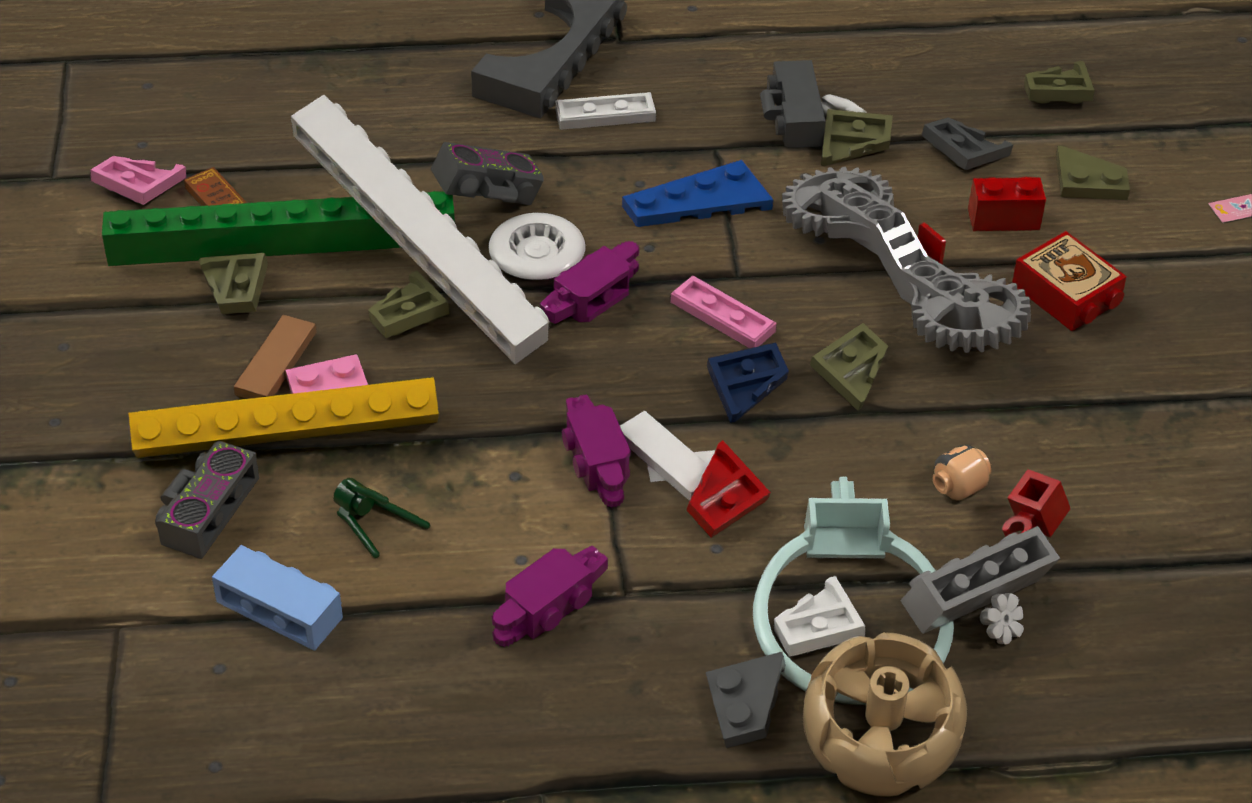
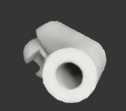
(838, 103)

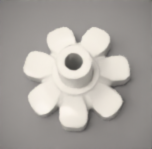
(1003, 618)

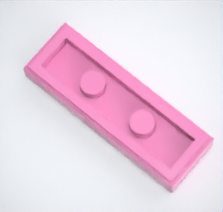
(723, 312)

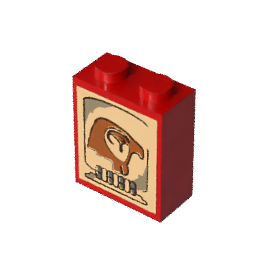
(1069, 281)

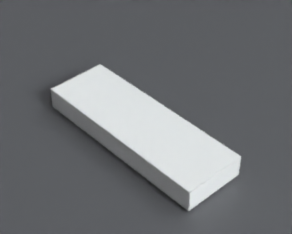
(605, 110)
(664, 453)

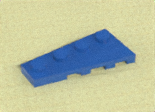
(698, 195)

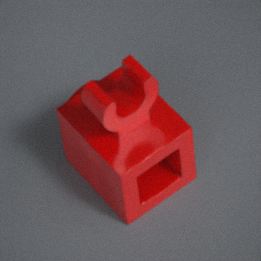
(1036, 502)

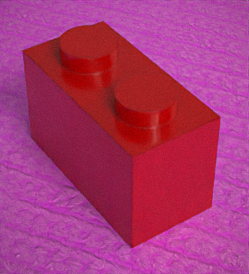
(1006, 204)

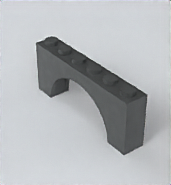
(536, 80)

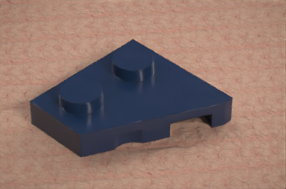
(747, 377)

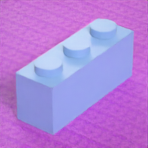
(277, 597)

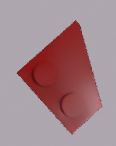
(725, 492)

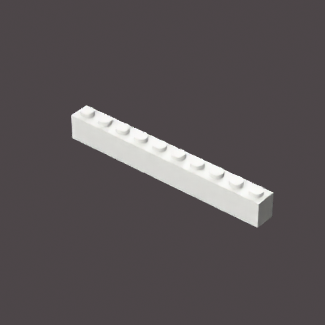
(421, 229)

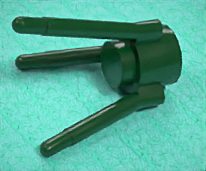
(359, 500)

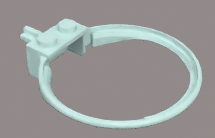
(838, 529)

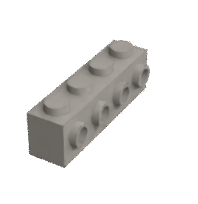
(972, 581)

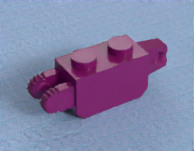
(592, 284)
(597, 448)
(546, 593)

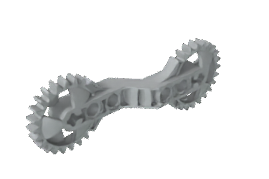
(864, 210)

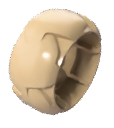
(880, 675)

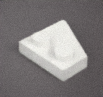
(819, 621)

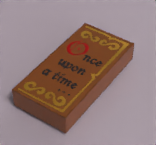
(212, 189)

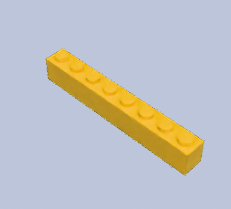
(283, 417)

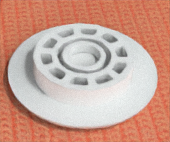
(536, 246)

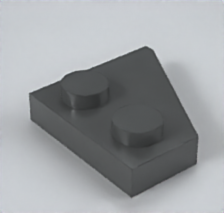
(963, 143)
(745, 697)

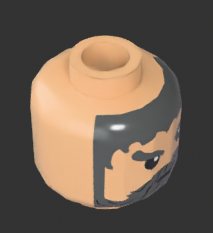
(961, 472)

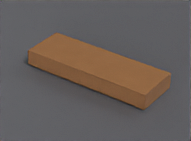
(275, 356)

